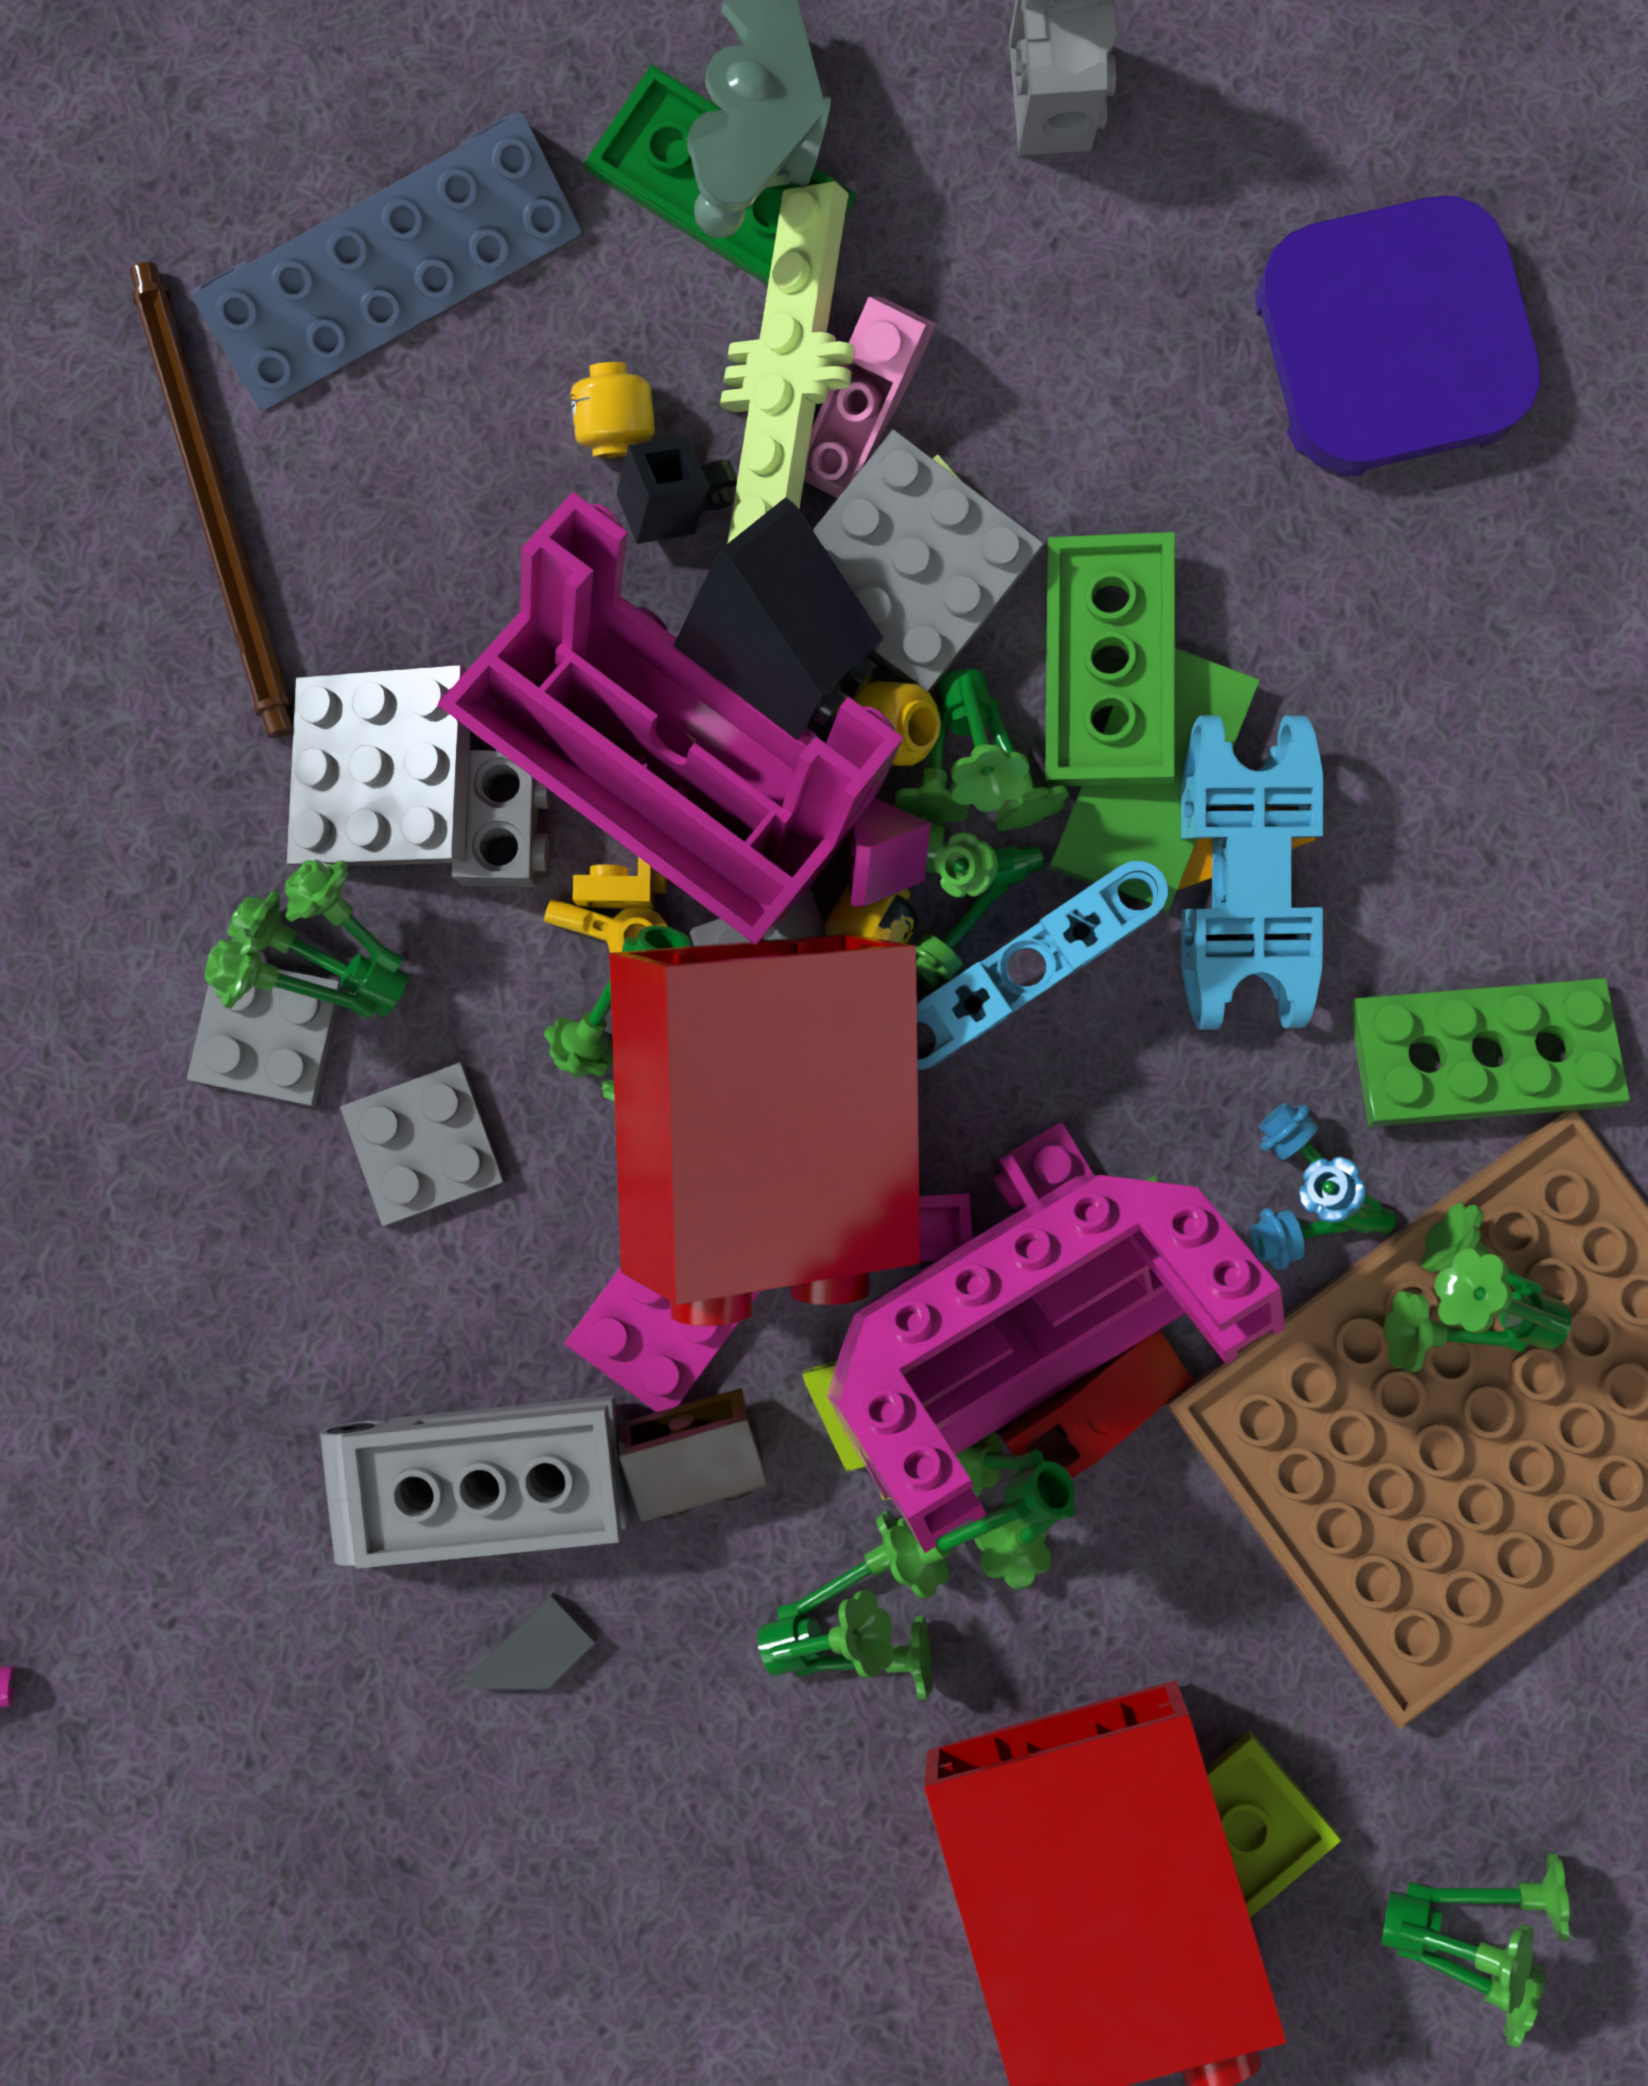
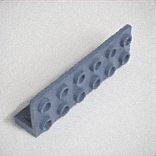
(388, 262)

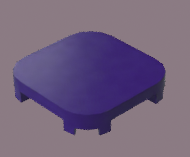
(1398, 334)

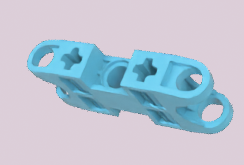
(1251, 871)
(1051, 938)

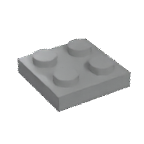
(266, 1042)
(422, 1144)

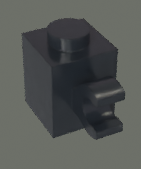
(667, 488)

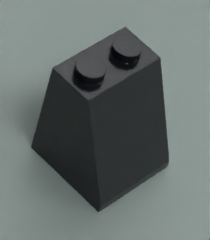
(781, 624)

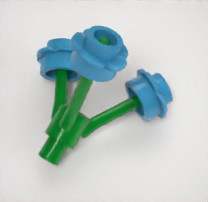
(1329, 1190)

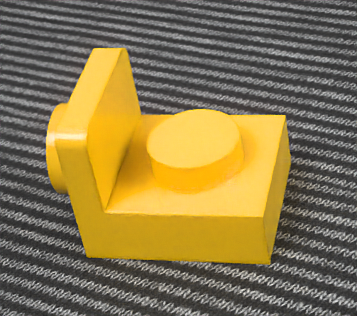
(613, 889)

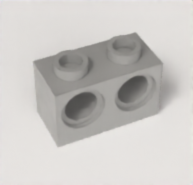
(495, 820)

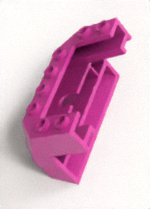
(599, 715)
(1026, 1318)

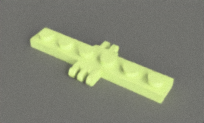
(793, 359)

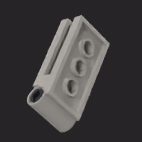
(386, 1522)

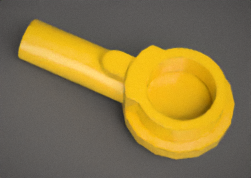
(600, 926)

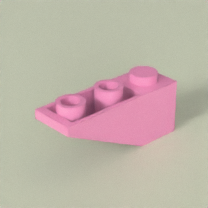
(853, 420)

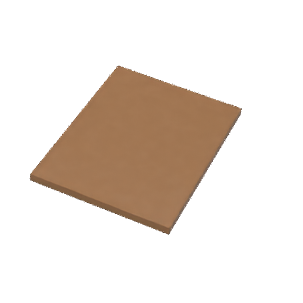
(1465, 1496)

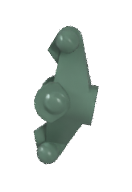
(768, 115)

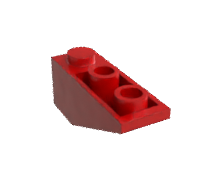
(1100, 1408)

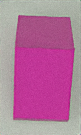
(885, 853)

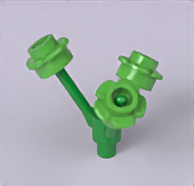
(971, 869)

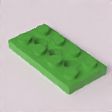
(1143, 688)
(1512, 1018)

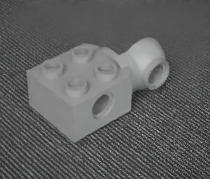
(1061, 72)

